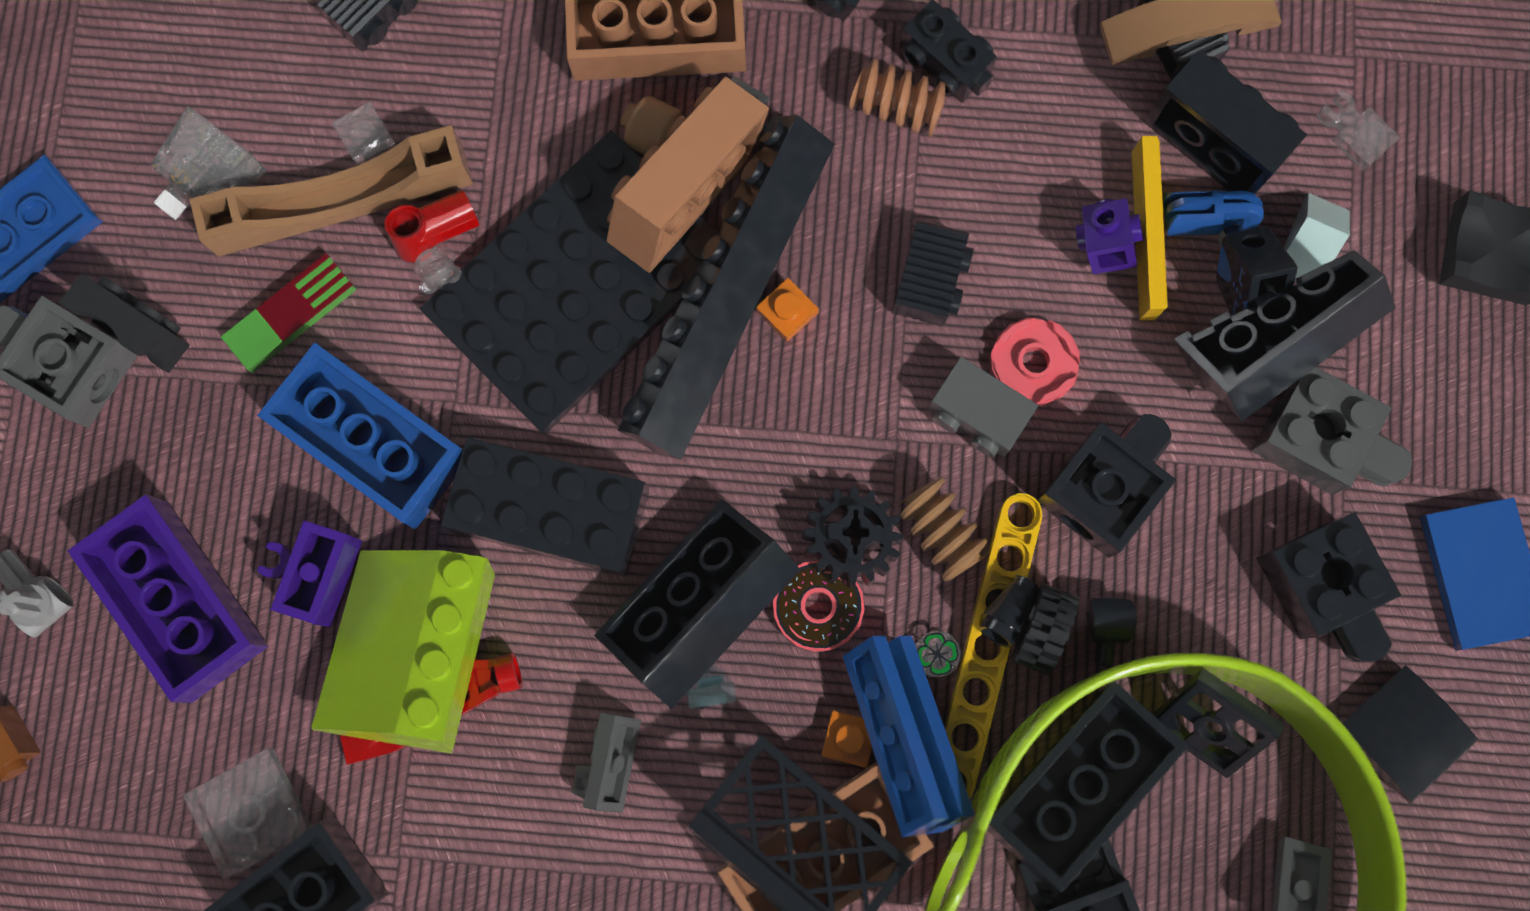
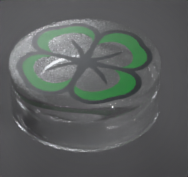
(938, 653)

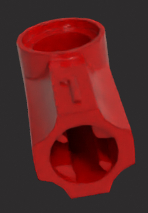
(429, 224)

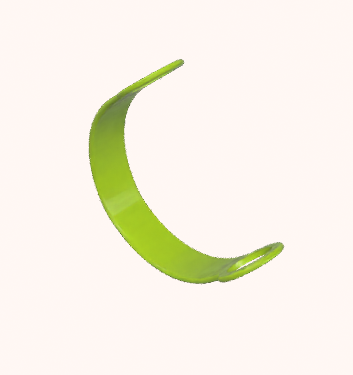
(1363, 798)

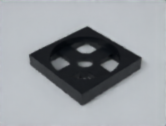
(1233, 708)

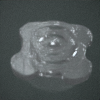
(436, 269)

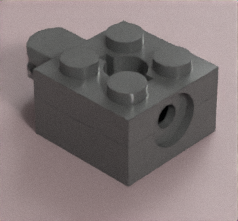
(60, 360)
(1332, 449)

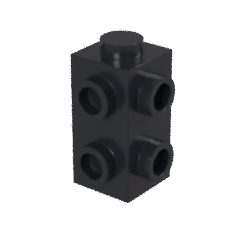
(948, 51)

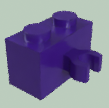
(312, 573)

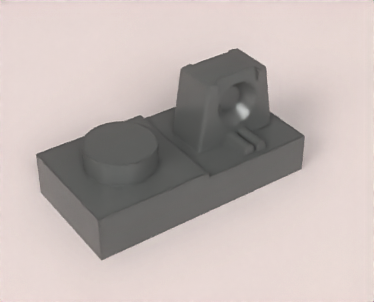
(612, 756)
(1301, 876)

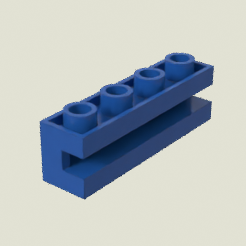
(907, 736)

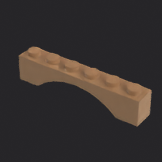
(262, 214)

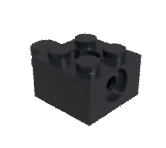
(1112, 483)
(1321, 599)

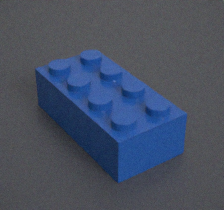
(363, 436)

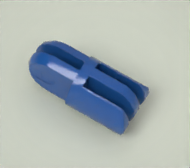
(1210, 211)

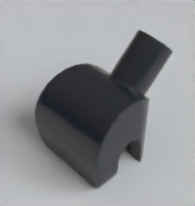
(1110, 623)

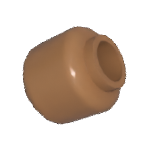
(648, 123)

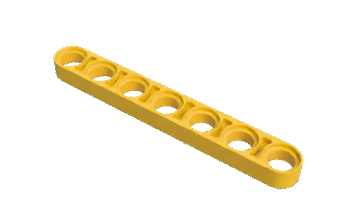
(971, 664)

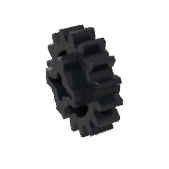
(833, 537)

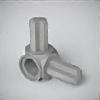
(30, 600)

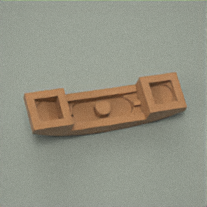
(1169, 22)

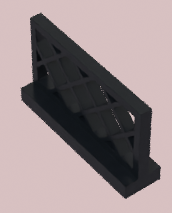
(761, 870)

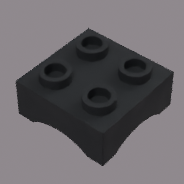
(1488, 249)
(133, 322)

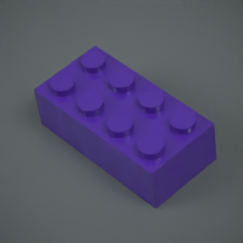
(167, 599)

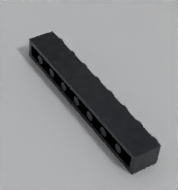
(726, 286)

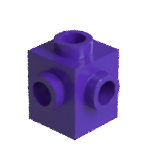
(1109, 235)

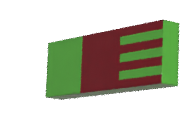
(288, 313)

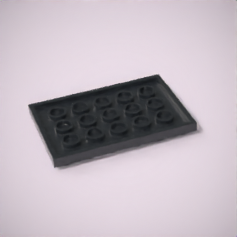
(557, 303)

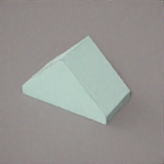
(1317, 233)

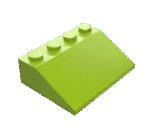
(406, 648)

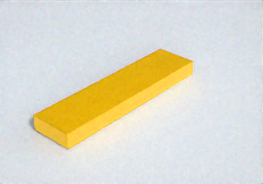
(1149, 205)

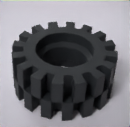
(1046, 629)

